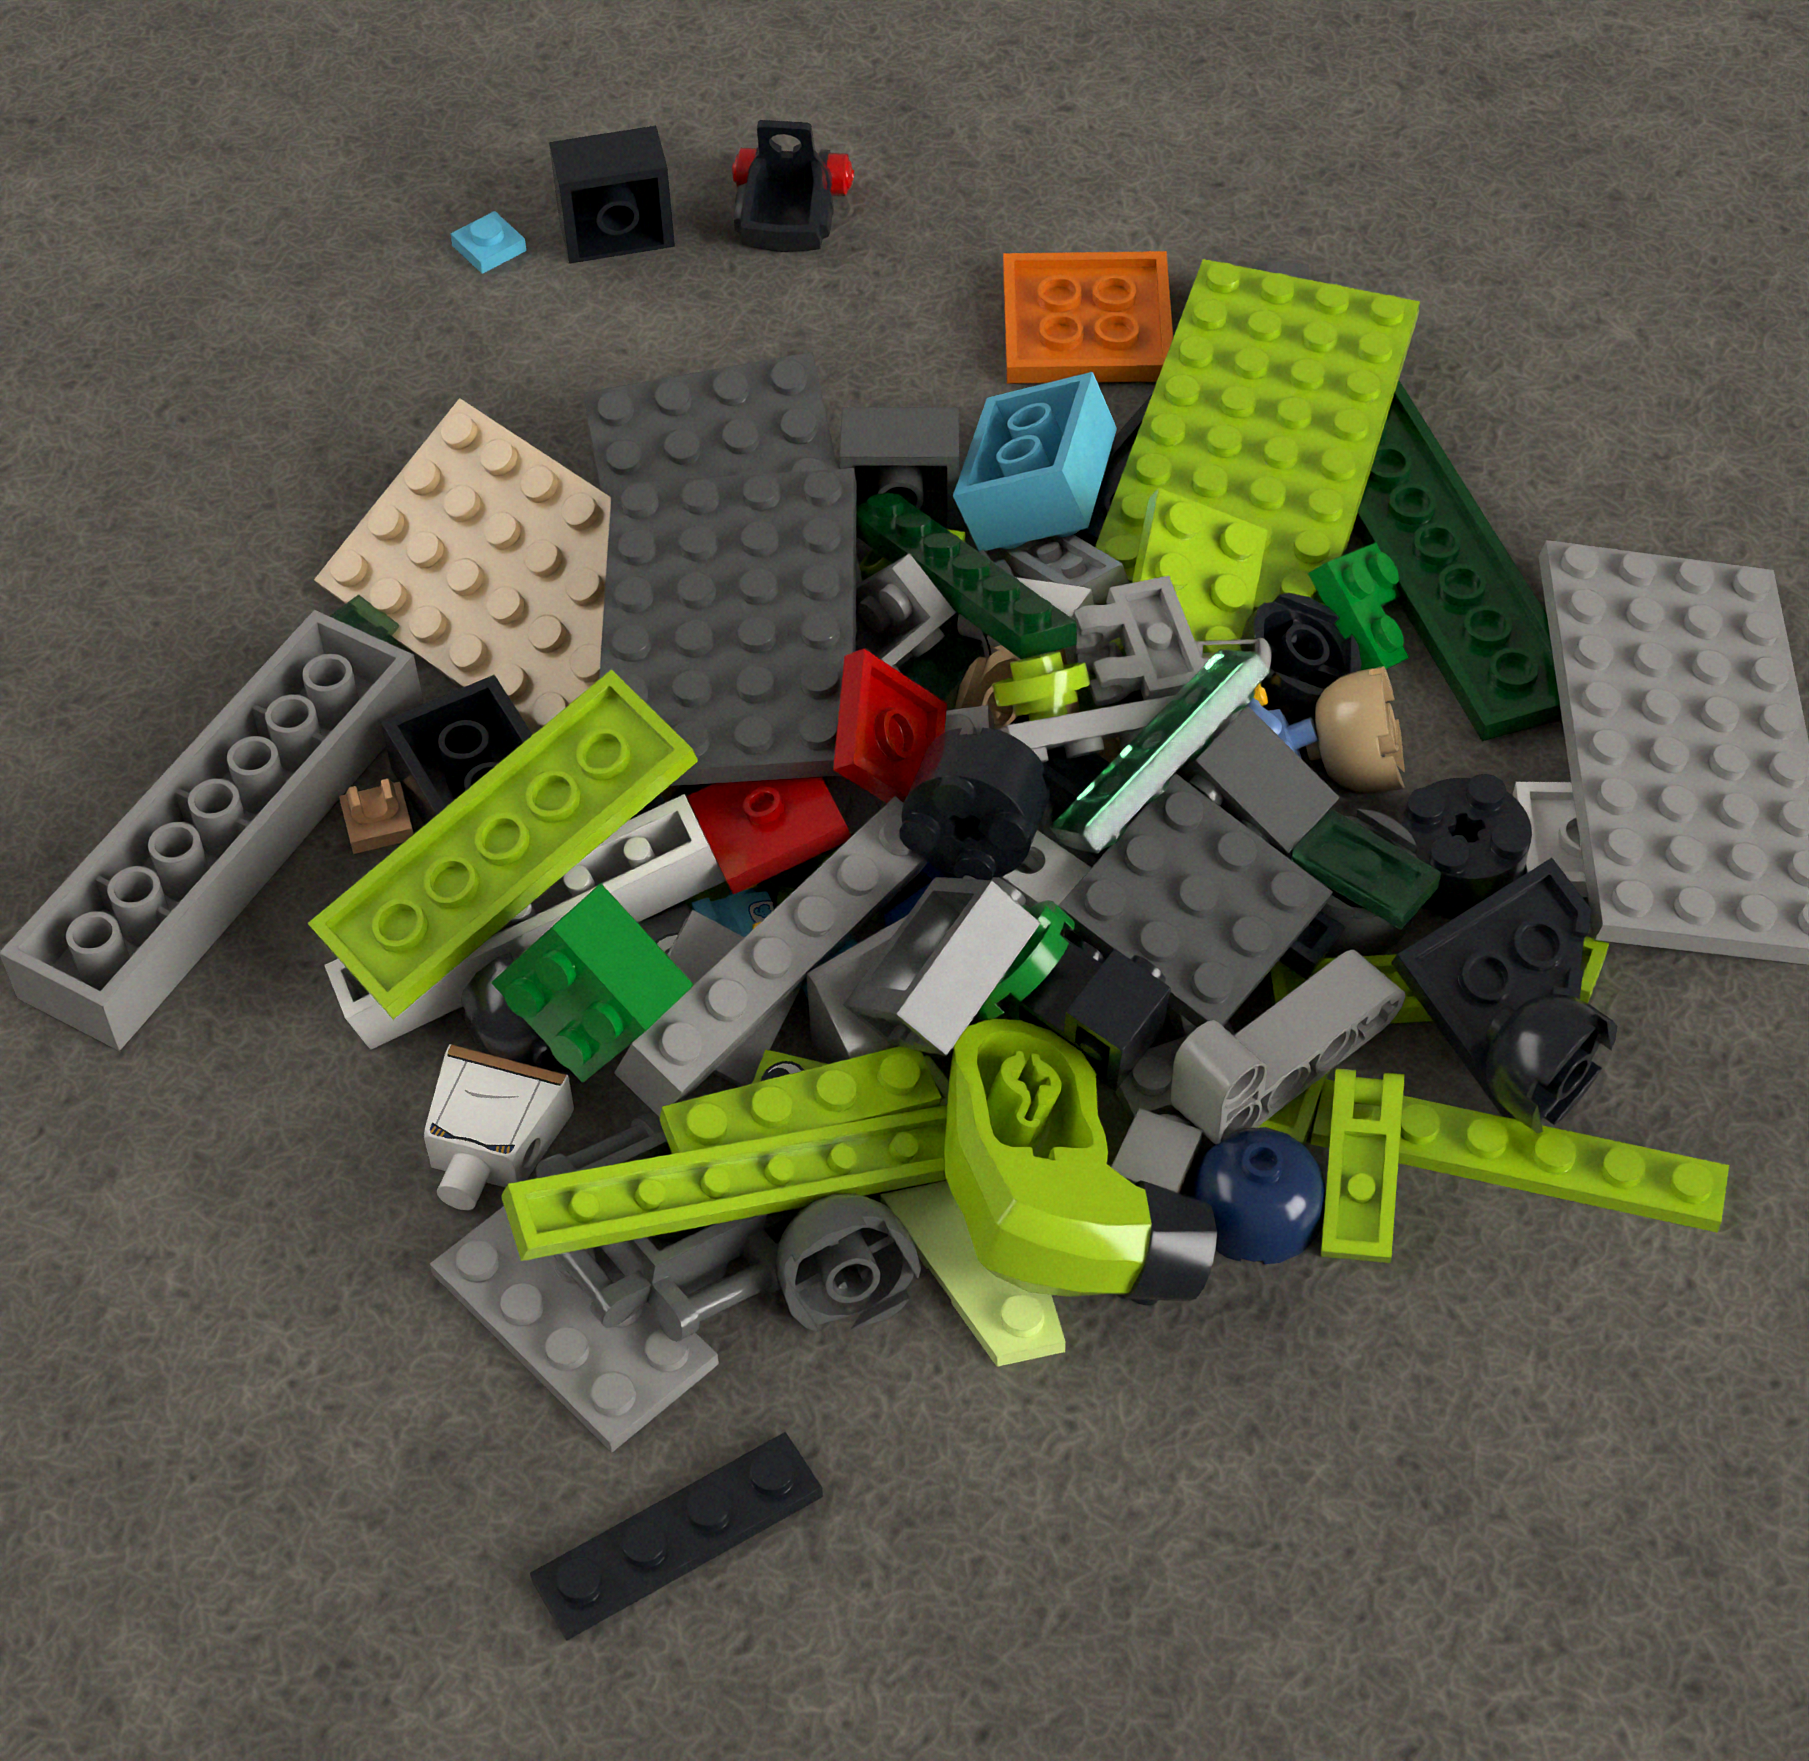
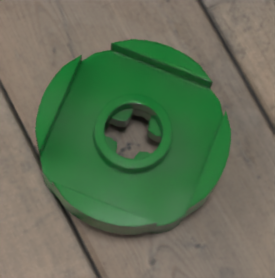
(1034, 960)

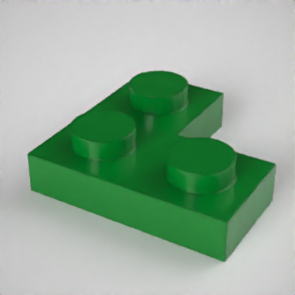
(1356, 591)

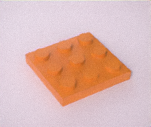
(1086, 315)

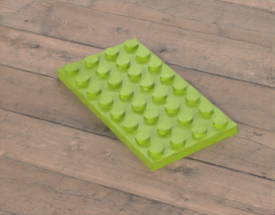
(1268, 415)

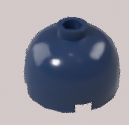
(1262, 1194)

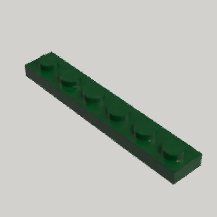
(965, 578)

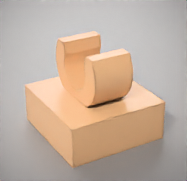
(376, 816)

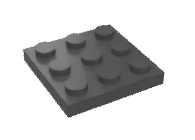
(1195, 902)

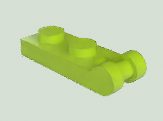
(1362, 1168)

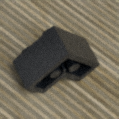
(1100, 1006)

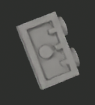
(904, 609)

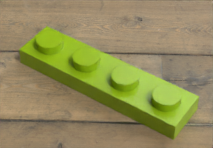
(805, 1100)

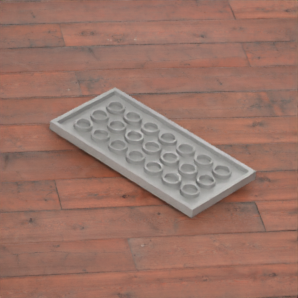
(1682, 750)

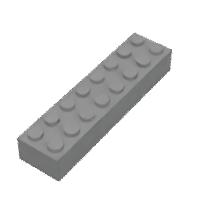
(211, 831)

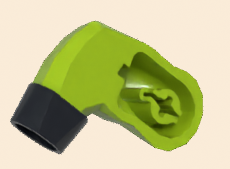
(1037, 1180)

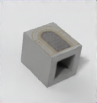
(1160, 1151)

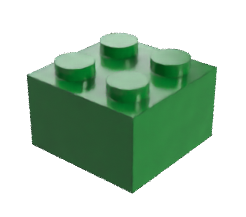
(592, 983)

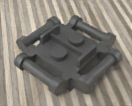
(671, 1264)

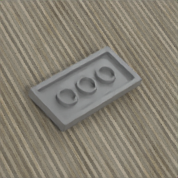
(534, 1307)

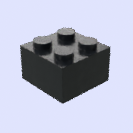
(612, 194)

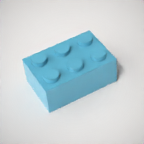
(1036, 463)

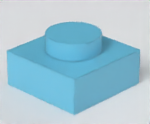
(488, 242)

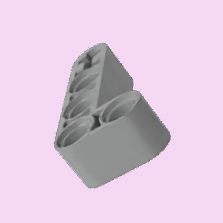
(1248, 1077)

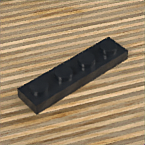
(676, 1535)

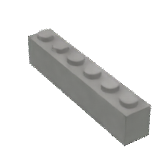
(770, 963)

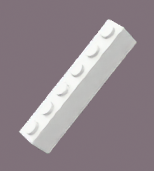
(643, 865)

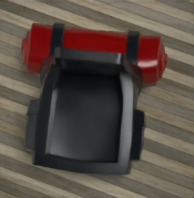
(787, 195)

